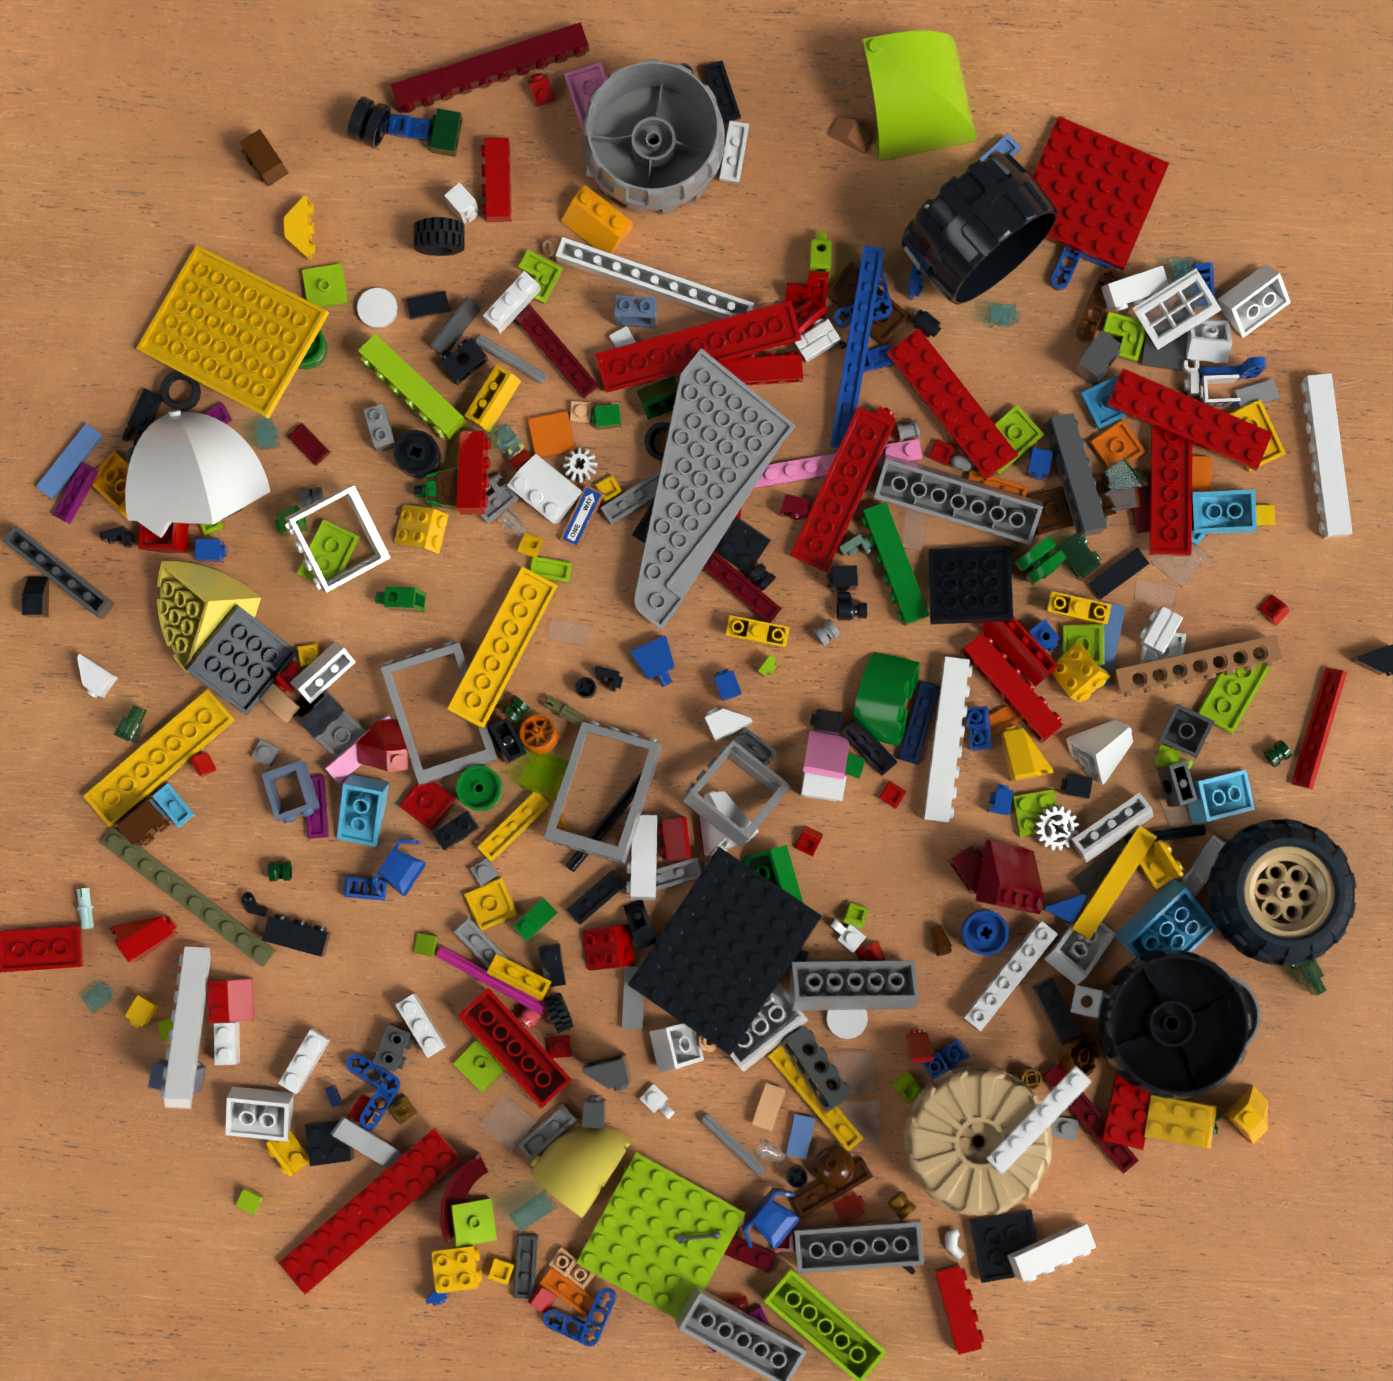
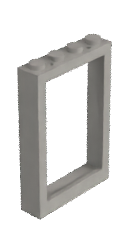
(451, 767)
(587, 845)

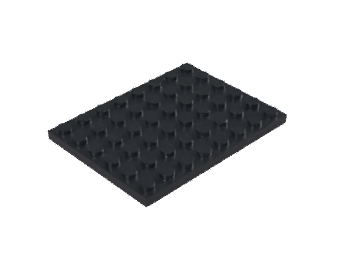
(725, 950)

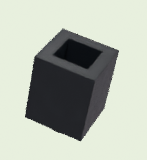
(1076, 786)

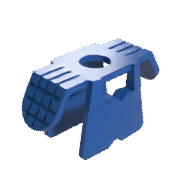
(400, 869)
(772, 1219)

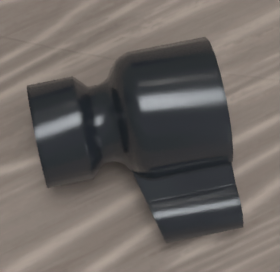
(847, 609)

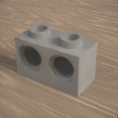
(380, 427)

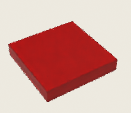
(427, 803)

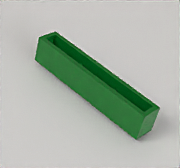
(895, 564)

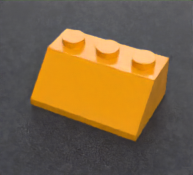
(596, 221)

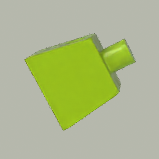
(820, 253)

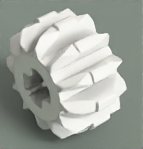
(588, 465)

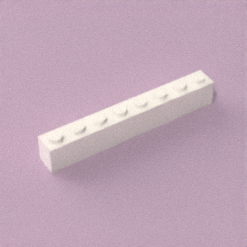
(1327, 456)
(946, 739)
(186, 1028)

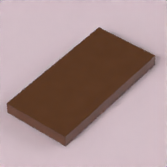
(843, 292)
(1055, 509)

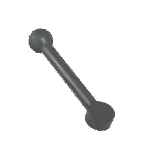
(681, 1238)

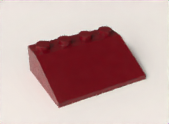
(1010, 878)

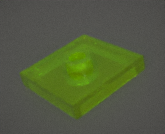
(544, 774)

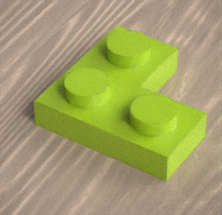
(544, 271)
(1129, 330)
(1028, 806)

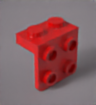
(608, 947)

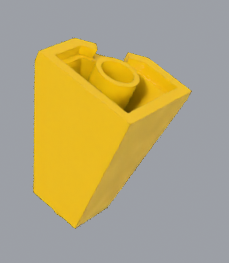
(1022, 755)
(1250, 1114)

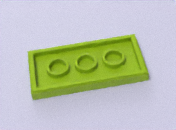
(1232, 695)

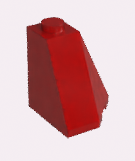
(383, 747)
(143, 936)

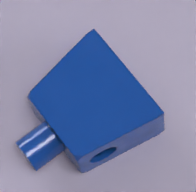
(655, 660)

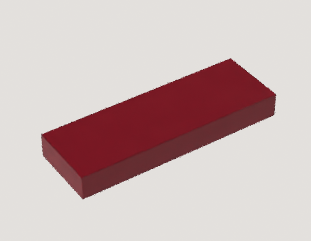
(1142, 514)

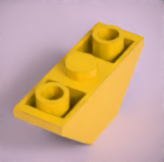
(299, 228)
(1078, 608)
(757, 631)

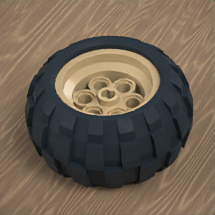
(1241, 910)

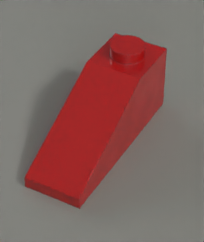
(918, 1046)

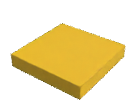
(491, 904)

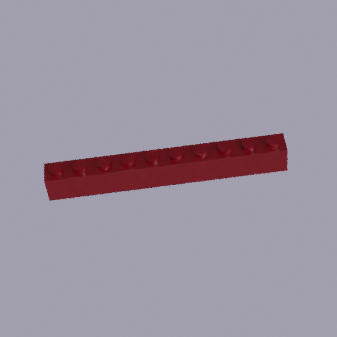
(490, 68)

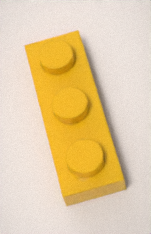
(519, 977)

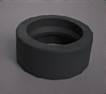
(164, 390)
(649, 439)

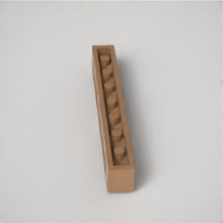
(1268, 646)

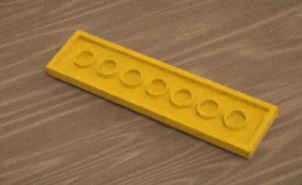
(502, 648)
(159, 758)

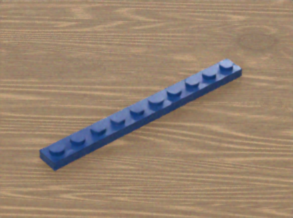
(857, 342)

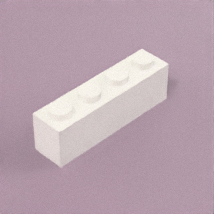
(1113, 827)
(643, 860)
(1051, 1252)

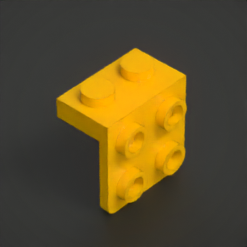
(421, 528)
(1079, 673)
(1160, 865)
(456, 1269)

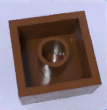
(263, 158)
(144, 823)

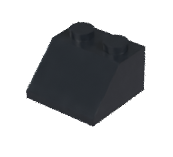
(318, 713)

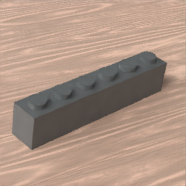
(1076, 475)
(58, 572)

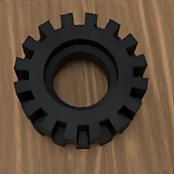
(559, 1012)

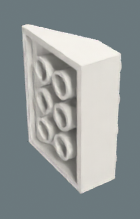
(768, 1029)

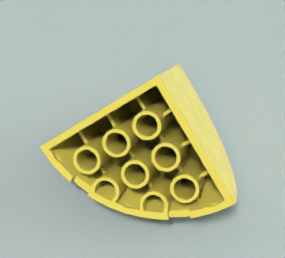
(195, 604)
(580, 1164)

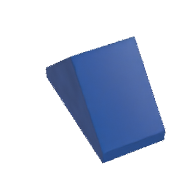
(1067, 909)

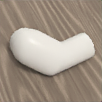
(951, 1241)

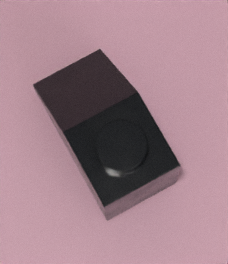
(36, 597)
(1377, 661)
(826, 721)
(640, 924)
(552, 964)

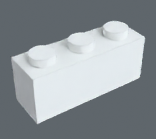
(1134, 288)
(512, 302)
(322, 672)
(421, 1025)
(304, 1061)

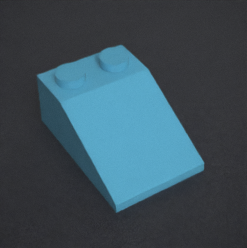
(1224, 512)
(1221, 797)
(362, 810)

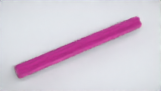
(482, 975)

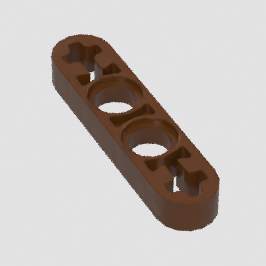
(1095, 304)

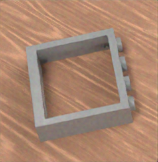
(755, 769)

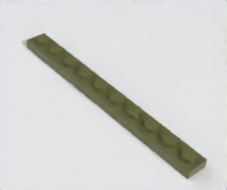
(189, 897)

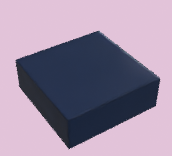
(333, 1096)

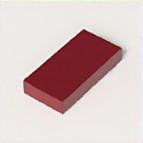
(309, 444)

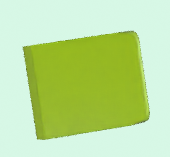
(425, 944)
(164, 1027)
(907, 1087)
(249, 1201)

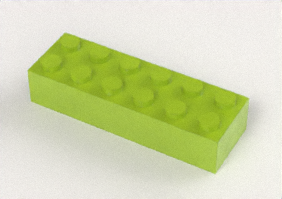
(416, 391)
(825, 1324)

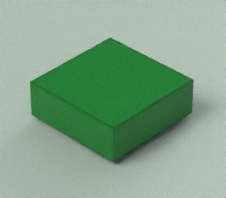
(854, 765)

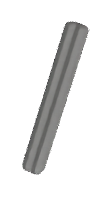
(511, 359)
(738, 1149)

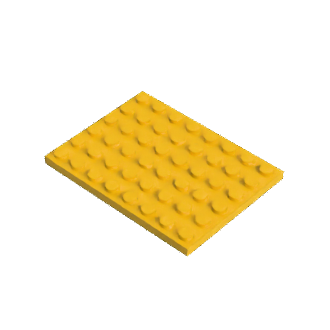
(232, 331)

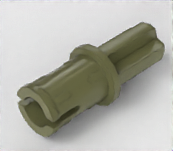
(563, 710)

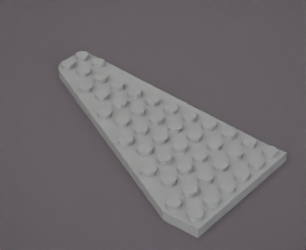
(710, 464)

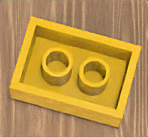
(1181, 1121)

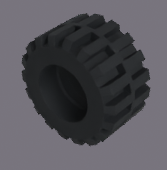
(439, 236)

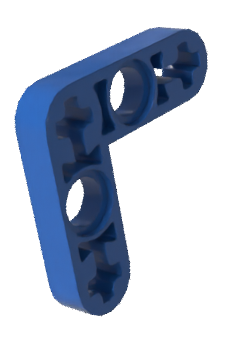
(1056, 274)
(883, 298)
(1249, 369)
(381, 1091)
(582, 1326)

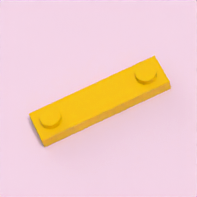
(513, 826)

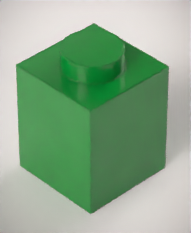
(607, 417)

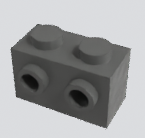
(393, 1047)

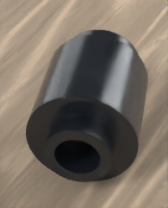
(926, 323)

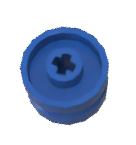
(995, 938)

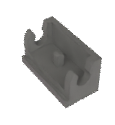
(756, 746)

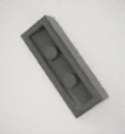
(455, 326)

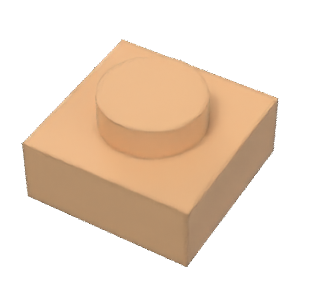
(581, 412)

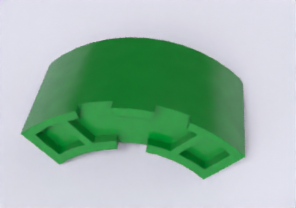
(883, 696)

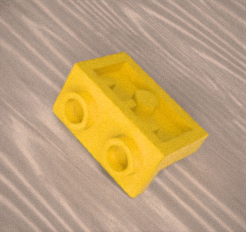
(289, 1154)

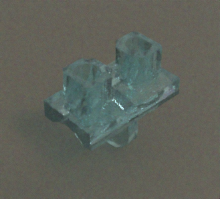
(1180, 267)

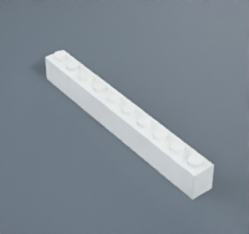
(650, 280)

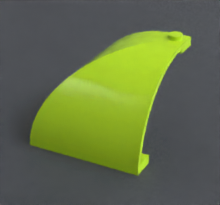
(917, 93)

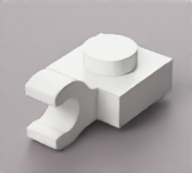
(1191, 384)
(849, 936)
(655, 1100)

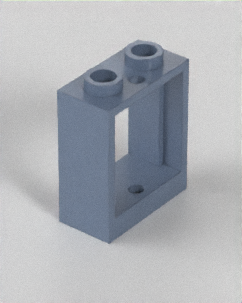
(636, 315)
(301, 769)

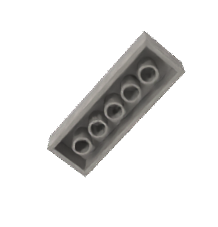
(853, 985)
(859, 1246)
(740, 1336)

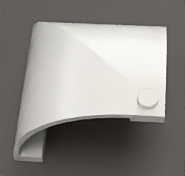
(191, 471)

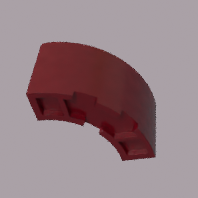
(458, 1190)

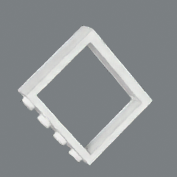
(367, 524)

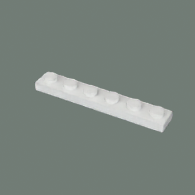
(1038, 1120)

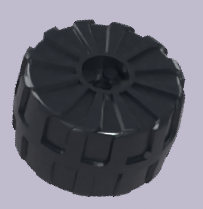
(979, 227)
(1207, 1032)

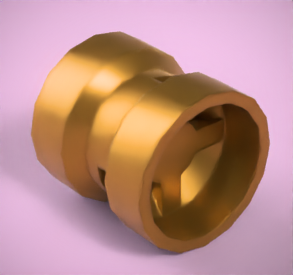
(1027, 1076)
(901, 1205)

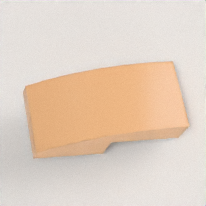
(280, 703)
(768, 1107)
(566, 1264)

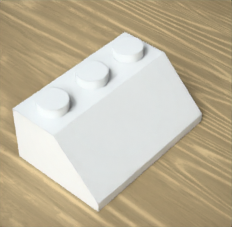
(1254, 300)
(545, 489)
(259, 1113)

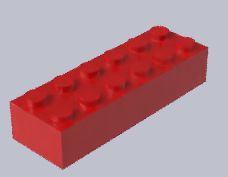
(514, 1048)

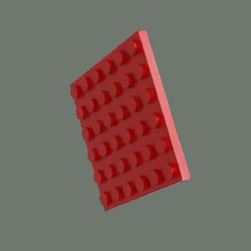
(1098, 191)

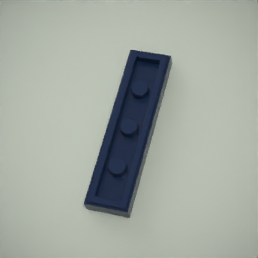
(918, 722)

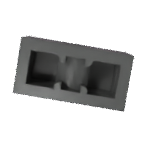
(594, 1112)

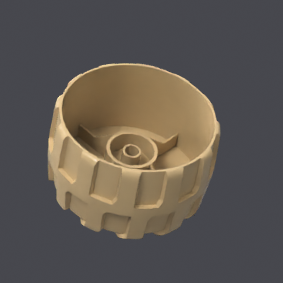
(942, 1132)

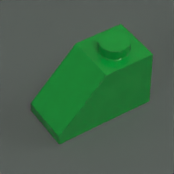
(280, 522)
(535, 920)

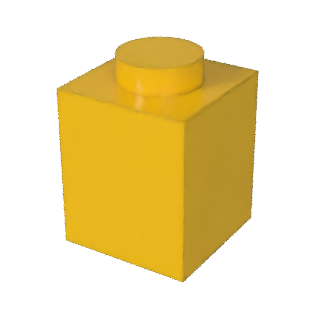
(141, 1011)

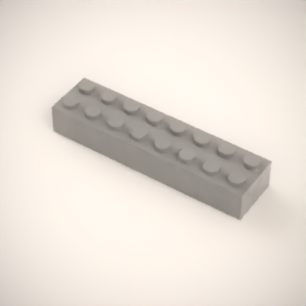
(958, 499)

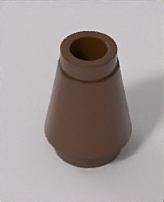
(940, 943)

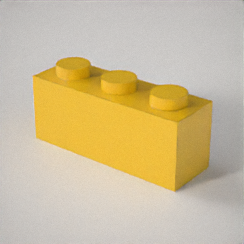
(492, 398)

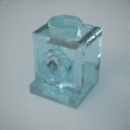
(1003, 315)
(266, 434)
(508, 441)

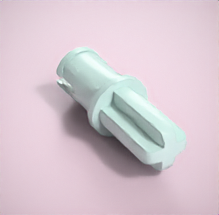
(85, 908)

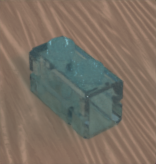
(532, 1210)

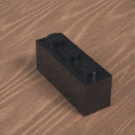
(296, 935)
(1055, 1010)

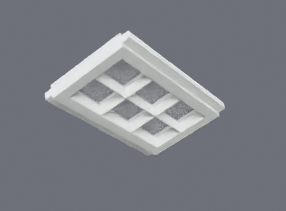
(1176, 309)

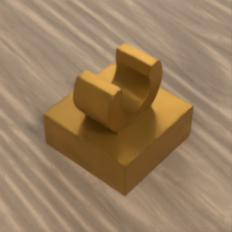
(403, 1110)

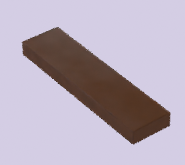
(820, 1195)

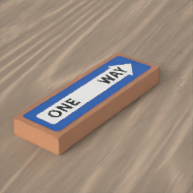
(582, 516)

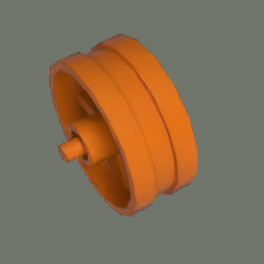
(539, 734)

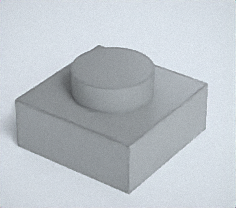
(265, 753)
(484, 872)

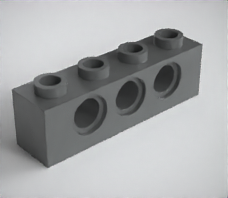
(816, 1080)

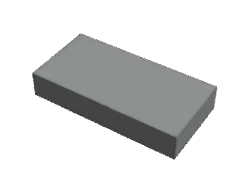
(1265, 391)

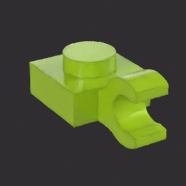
(1167, 755)

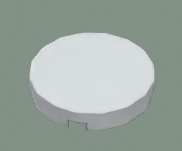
(377, 308)
(847, 1023)

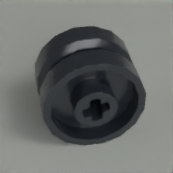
(368, 122)
(413, 443)

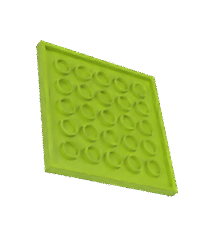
(639, 1233)

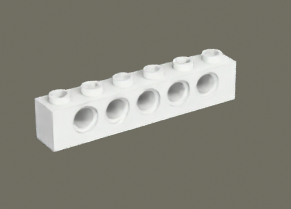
(1009, 975)

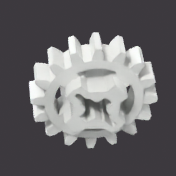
(1061, 821)

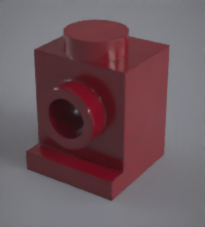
(795, 507)

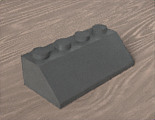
(610, 1072)

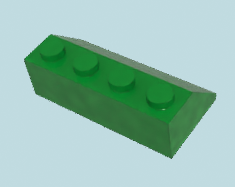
(777, 867)

